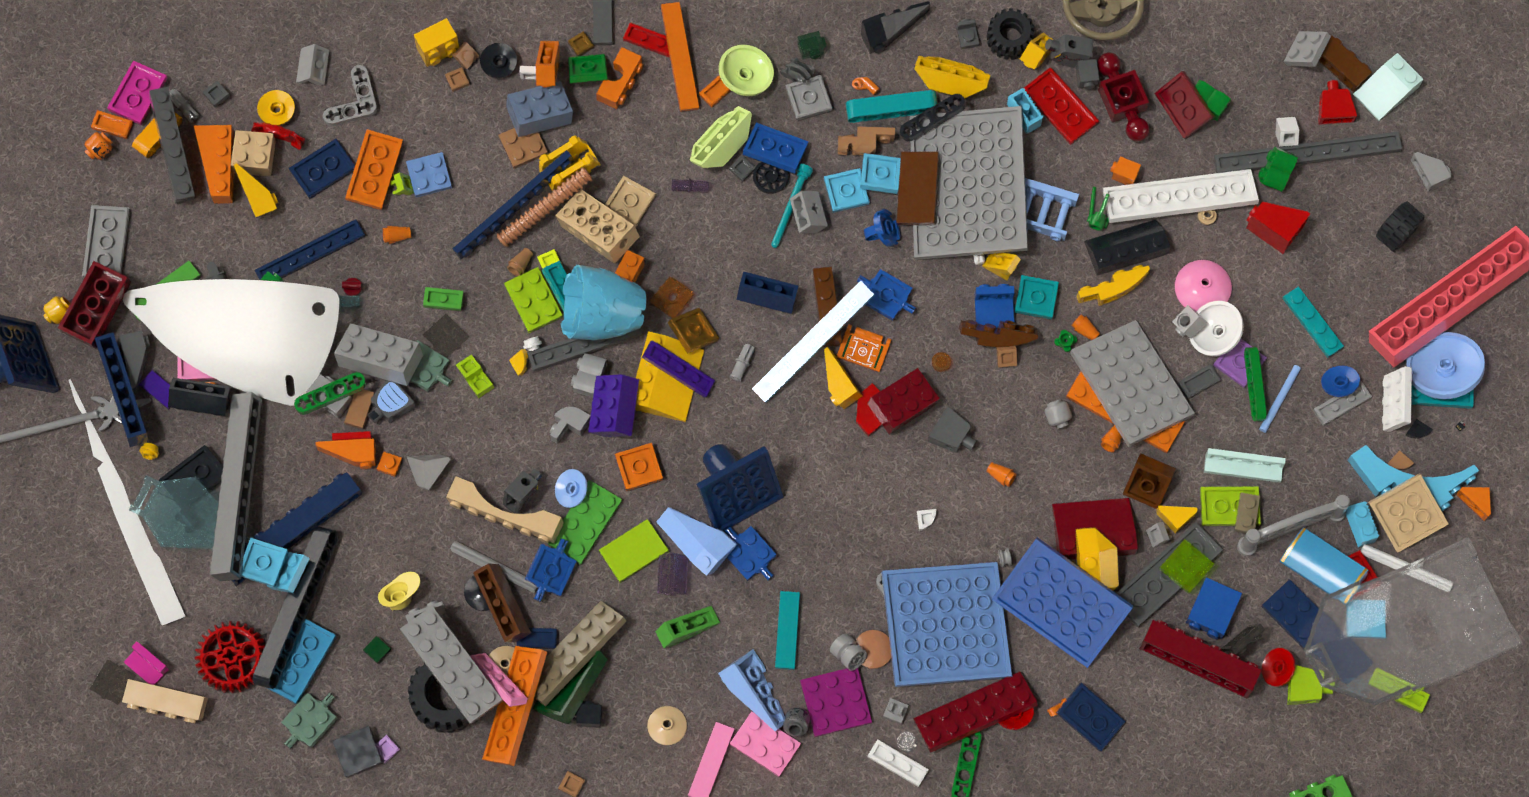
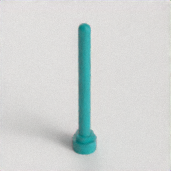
(804, 171)

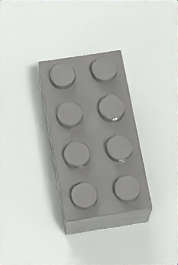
(378, 354)

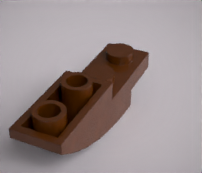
(1005, 335)

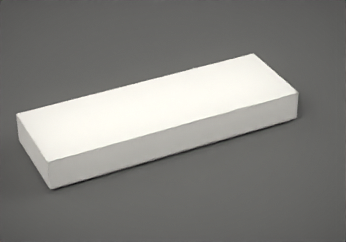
(897, 763)

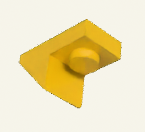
(1001, 264)

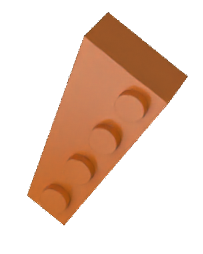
(216, 153)

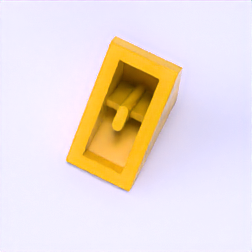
(1175, 516)

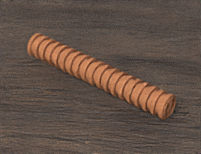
(544, 207)

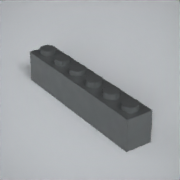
(171, 145)

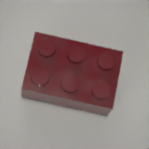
(903, 401)

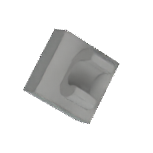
(1158, 534)
(895, 711)

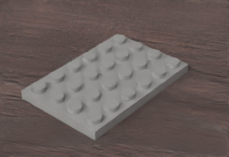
(1132, 383)

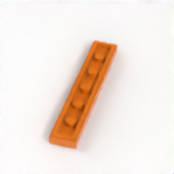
(679, 56)

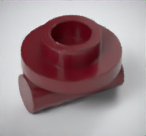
(352, 286)

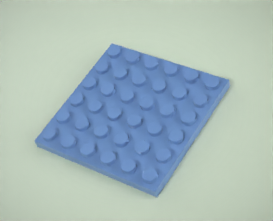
(945, 624)

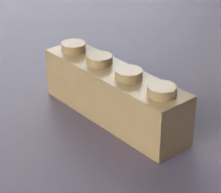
(164, 700)

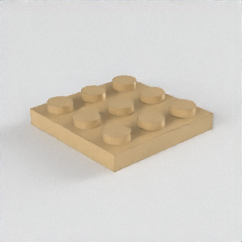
(1408, 513)

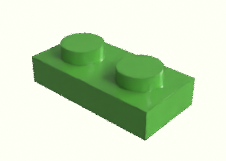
(443, 299)

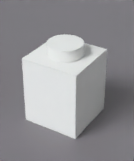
(1287, 131)

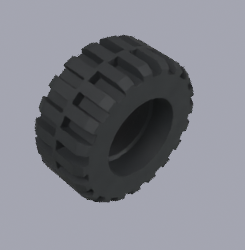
(424, 711)

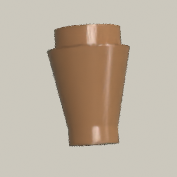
(519, 263)

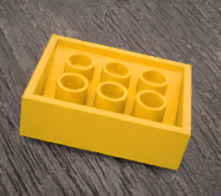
(660, 392)

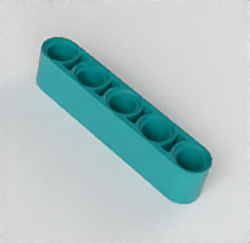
(890, 106)

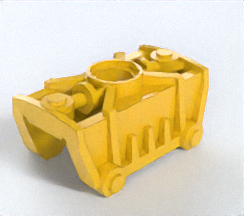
(574, 147)

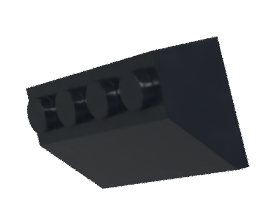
(1127, 247)

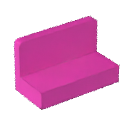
(145, 664)

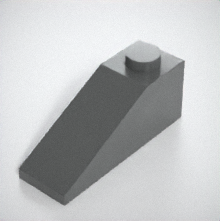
(135, 354)

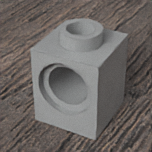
(1186, 315)

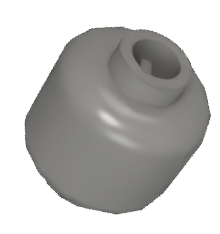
(1058, 413)

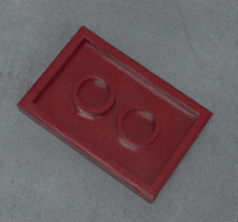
(1184, 104)

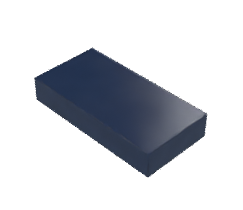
(539, 639)

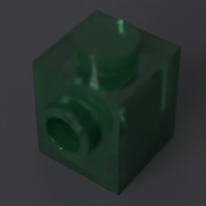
(811, 45)

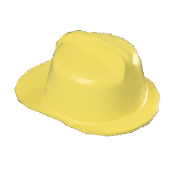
(399, 592)

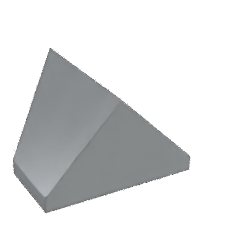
(427, 468)

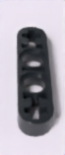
(931, 115)

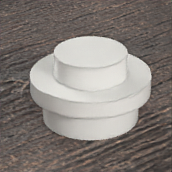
(532, 343)

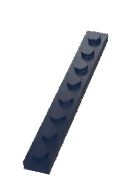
(509, 209)

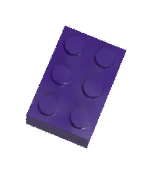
(613, 405)

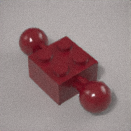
(1123, 96)

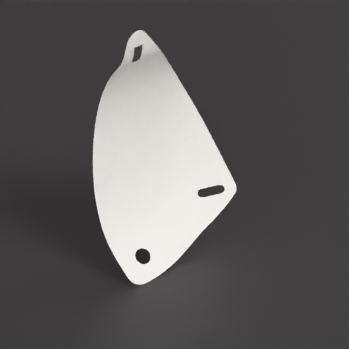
(243, 330)

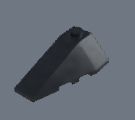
(882, 30)

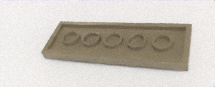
(577, 650)

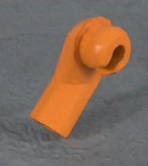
(865, 83)

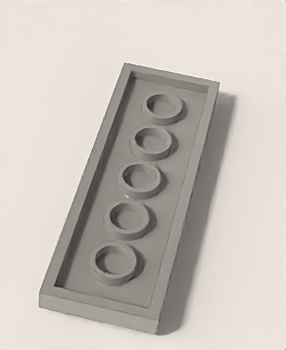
(451, 665)

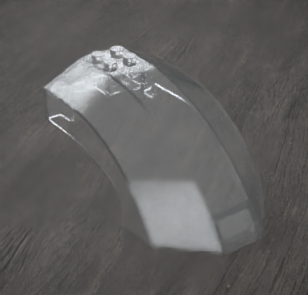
(1410, 628)

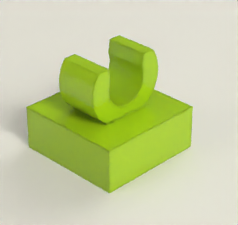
(403, 184)

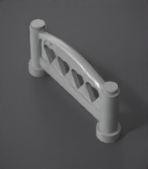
(1332, 511)

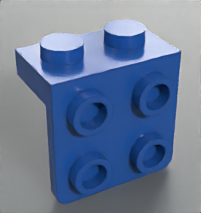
(994, 304)

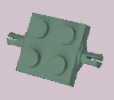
(430, 369)
(309, 720)

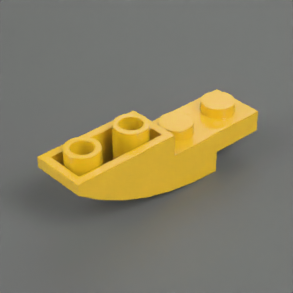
(1121, 284)

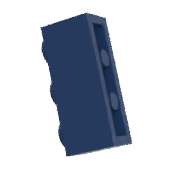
(767, 292)

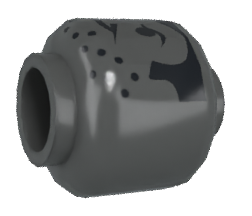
(796, 722)

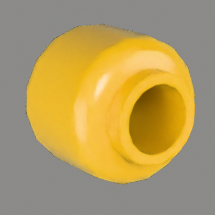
(56, 309)

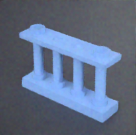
(1049, 194)

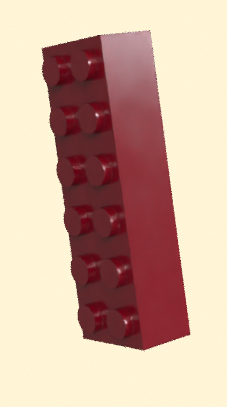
(1200, 659)

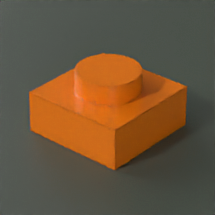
(389, 464)

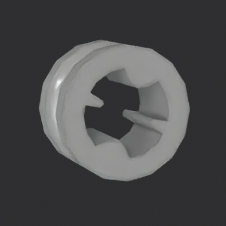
(1004, 557)

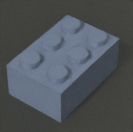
(539, 109)

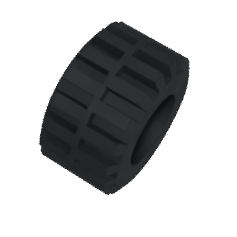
(1013, 20)
(1400, 226)

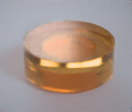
(941, 362)

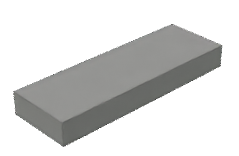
(1338, 406)

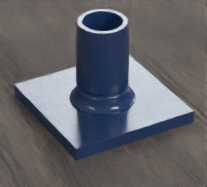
(24, 356)
(737, 486)

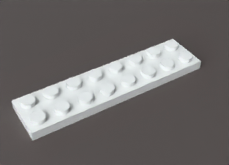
(1180, 195)

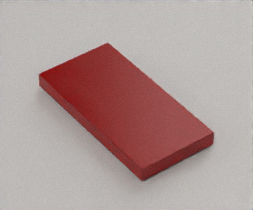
(1060, 106)

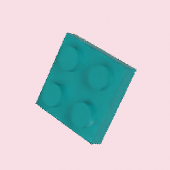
(1036, 297)

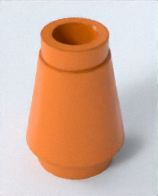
(395, 234)
(1085, 327)
(1111, 440)
(1002, 474)

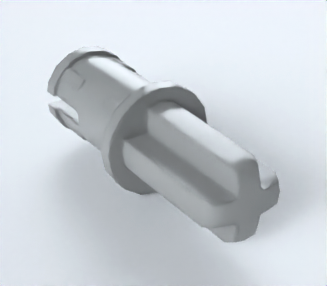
(183, 105)
(742, 362)

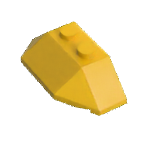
(951, 76)
(1097, 556)

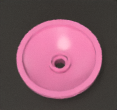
(1191, 290)

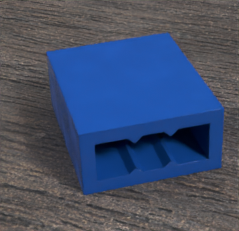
(1213, 608)

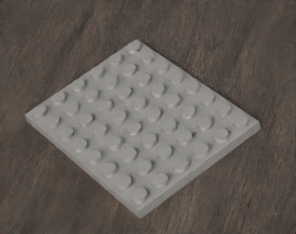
(977, 185)

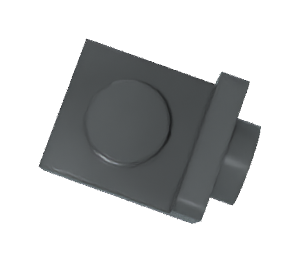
(967, 34)

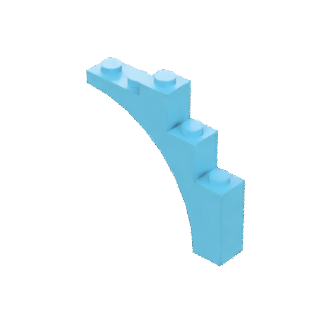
(1382, 477)

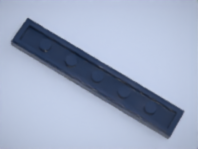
(313, 250)

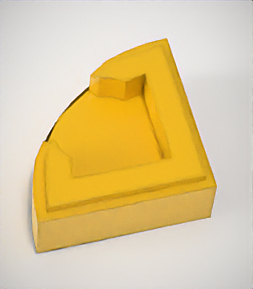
(519, 362)

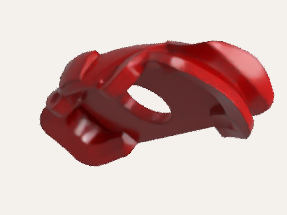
(279, 133)

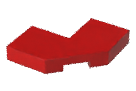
(865, 416)

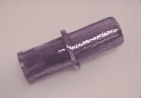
(690, 185)

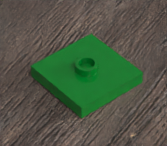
(587, 68)

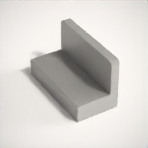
(312, 65)

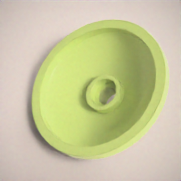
(748, 62)

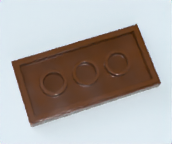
(917, 188)

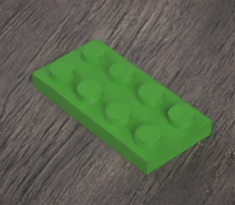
(587, 521)

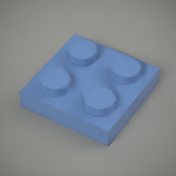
(428, 174)

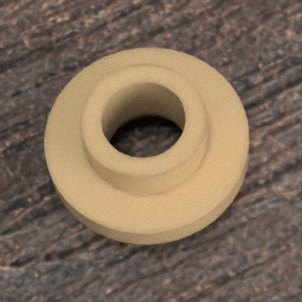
(1207, 220)

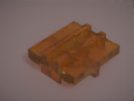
(674, 307)

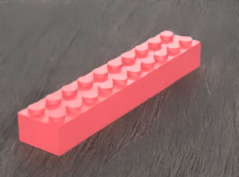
(1452, 297)

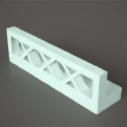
(1244, 465)

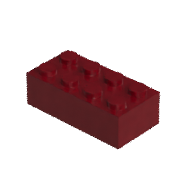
(94, 304)

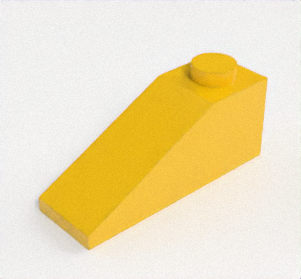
(258, 195)
(839, 382)

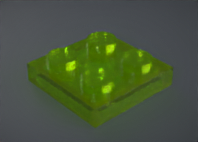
(1186, 566)

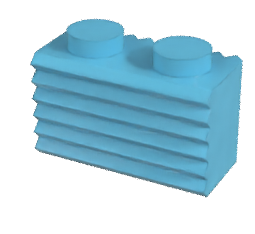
(1031, 116)
(1362, 524)

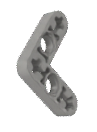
(363, 100)

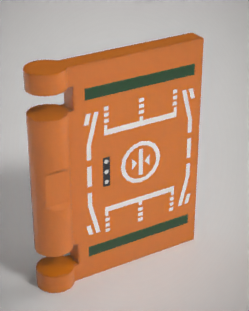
(863, 348)

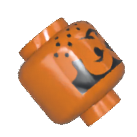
(98, 145)

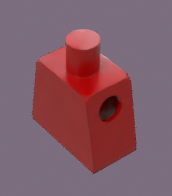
(1336, 105)

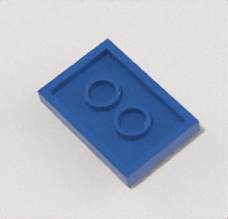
(775, 148)

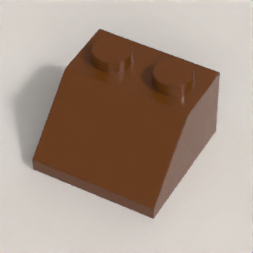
(1149, 481)

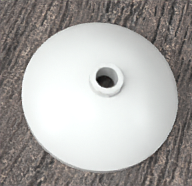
(1219, 316)

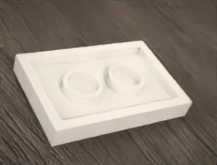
(1397, 399)

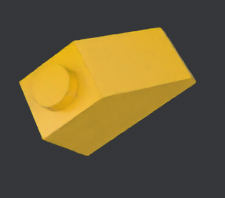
(1036, 52)

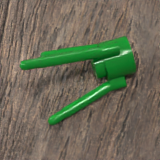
(1097, 221)

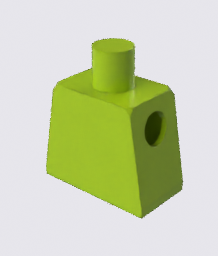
(1305, 687)

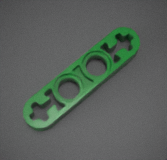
(1255, 383)
(331, 397)
(967, 766)

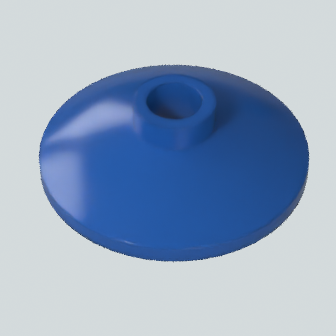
(1340, 381)

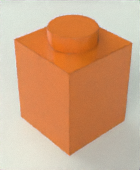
(1125, 171)

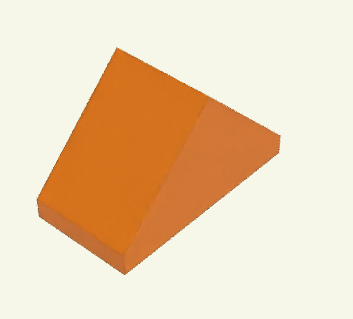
(1477, 499)

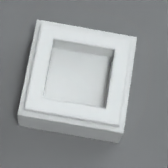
(528, 72)

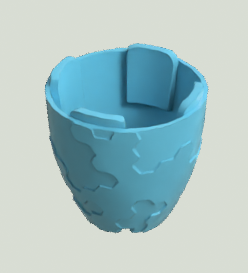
(600, 304)

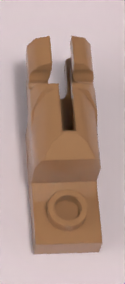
(865, 140)

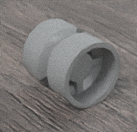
(847, 651)

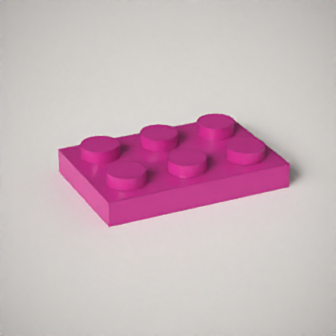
(133, 93)

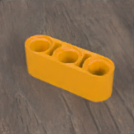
(148, 140)

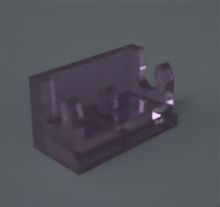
(672, 574)

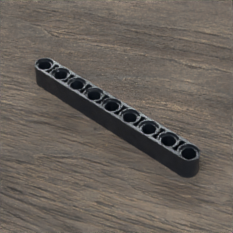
(295, 609)

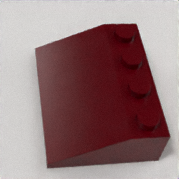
(1109, 517)

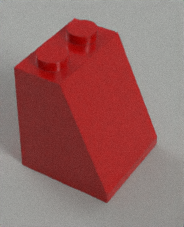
(1276, 224)

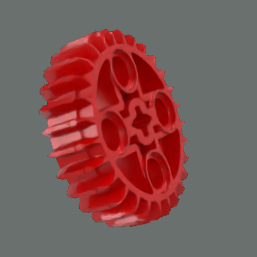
(223, 654)

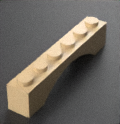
(540, 524)

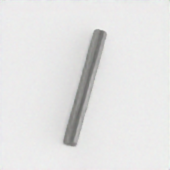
(482, 560)

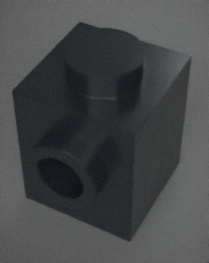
(588, 715)

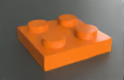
(639, 466)

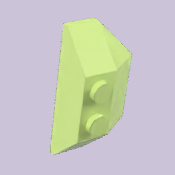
(722, 139)

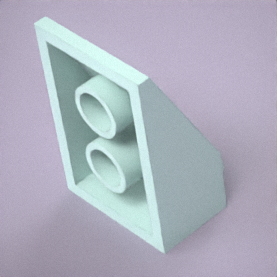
(1388, 87)

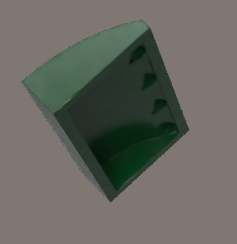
(568, 700)

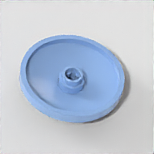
(1447, 366)

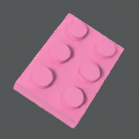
(764, 745)

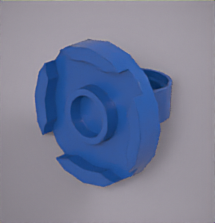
(883, 229)

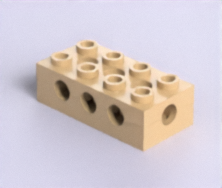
(597, 226)

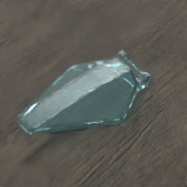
(179, 512)

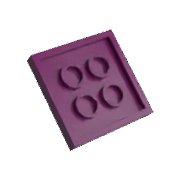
(835, 702)

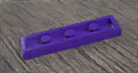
(678, 369)

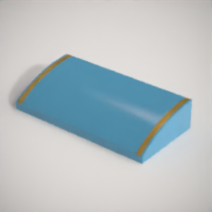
(1322, 563)

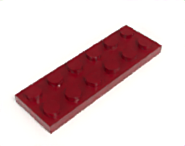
(975, 712)

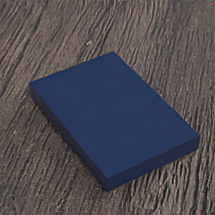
(322, 168)
(1090, 717)

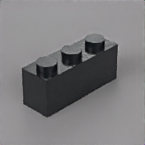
(199, 396)

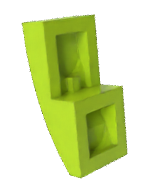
(474, 376)

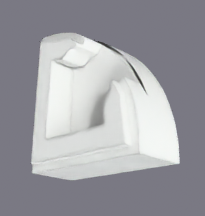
(925, 518)

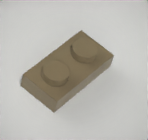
(1246, 512)

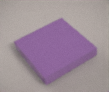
(1233, 363)

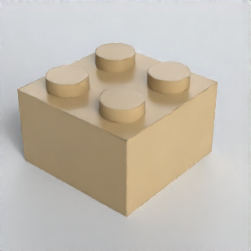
(254, 152)

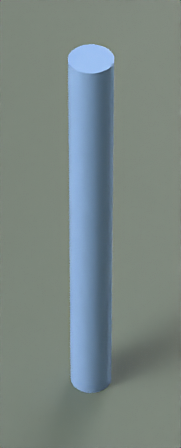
(1280, 398)

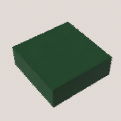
(377, 649)

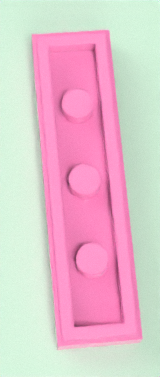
(500, 682)
(711, 761)

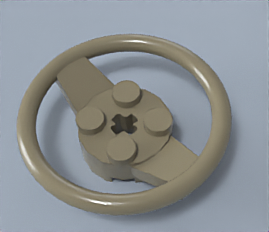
(1089, 11)

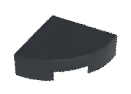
(1418, 429)

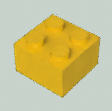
(436, 42)

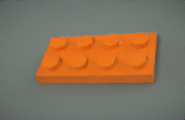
(374, 169)

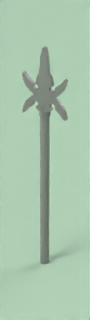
(109, 410)

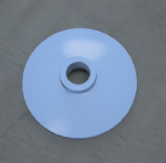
(565, 486)

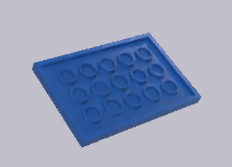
(1062, 602)

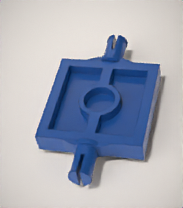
(889, 294)
(750, 553)
(550, 570)

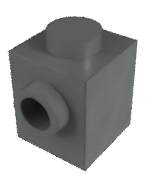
(1087, 74)

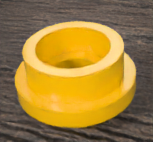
(149, 451)

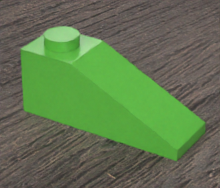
(686, 626)

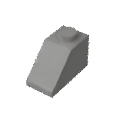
(1431, 170)

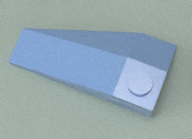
(698, 541)
(749, 684)

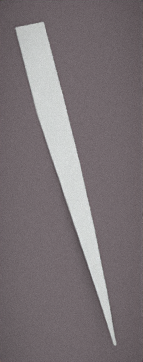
(145, 559)

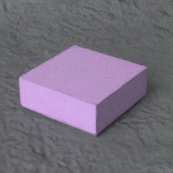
(387, 748)

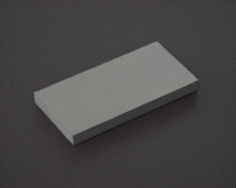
(106, 237)

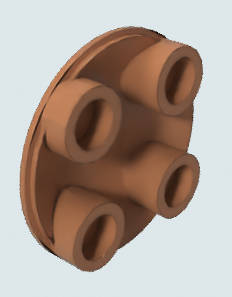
(877, 648)

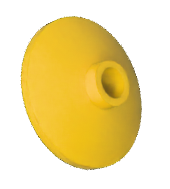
(273, 100)

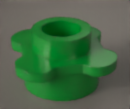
(1064, 334)

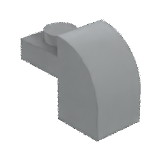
(569, 418)

